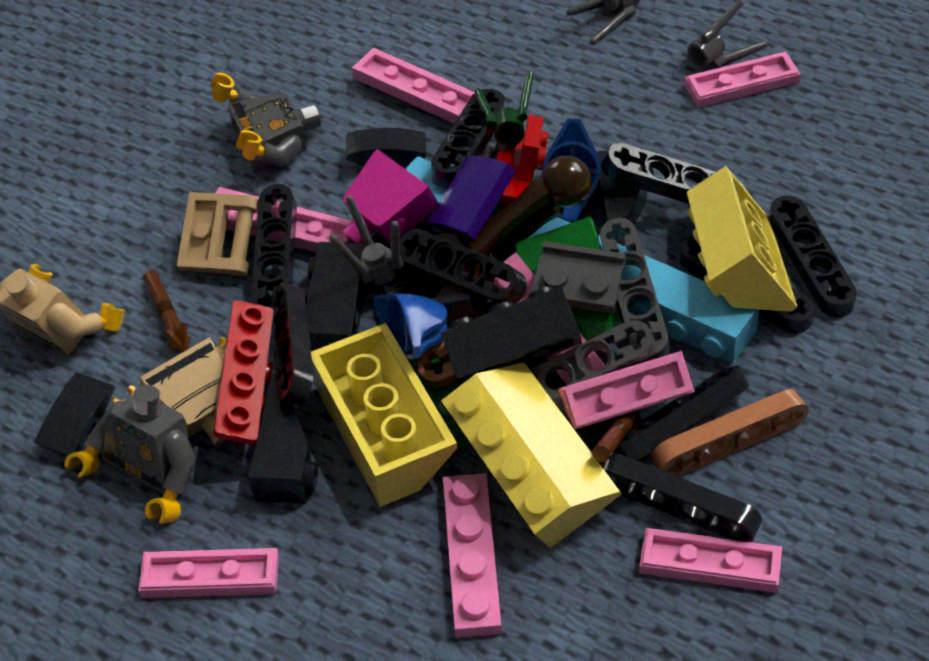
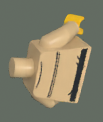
(48, 313)
(191, 385)

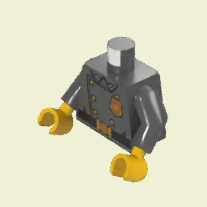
(265, 125)
(146, 443)

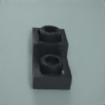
(395, 143)
(73, 414)

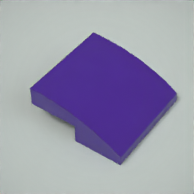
(471, 196)

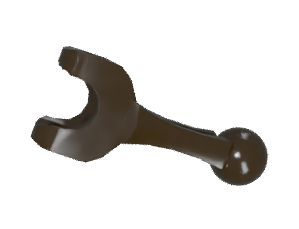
(562, 185)

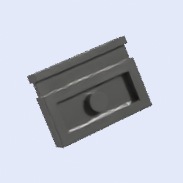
(587, 275)

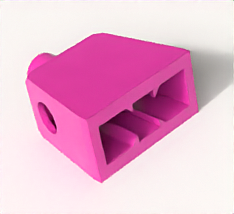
(385, 195)

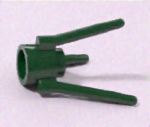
(508, 122)

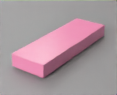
(742, 79)
(626, 390)
(711, 560)
(209, 573)

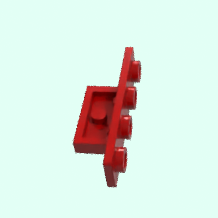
(524, 158)
(244, 373)

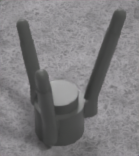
(625, 7)
(710, 45)
(377, 262)

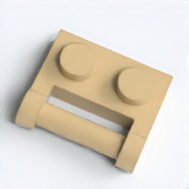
(205, 233)

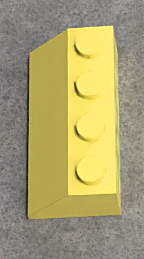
(738, 245)
(382, 412)
(531, 450)

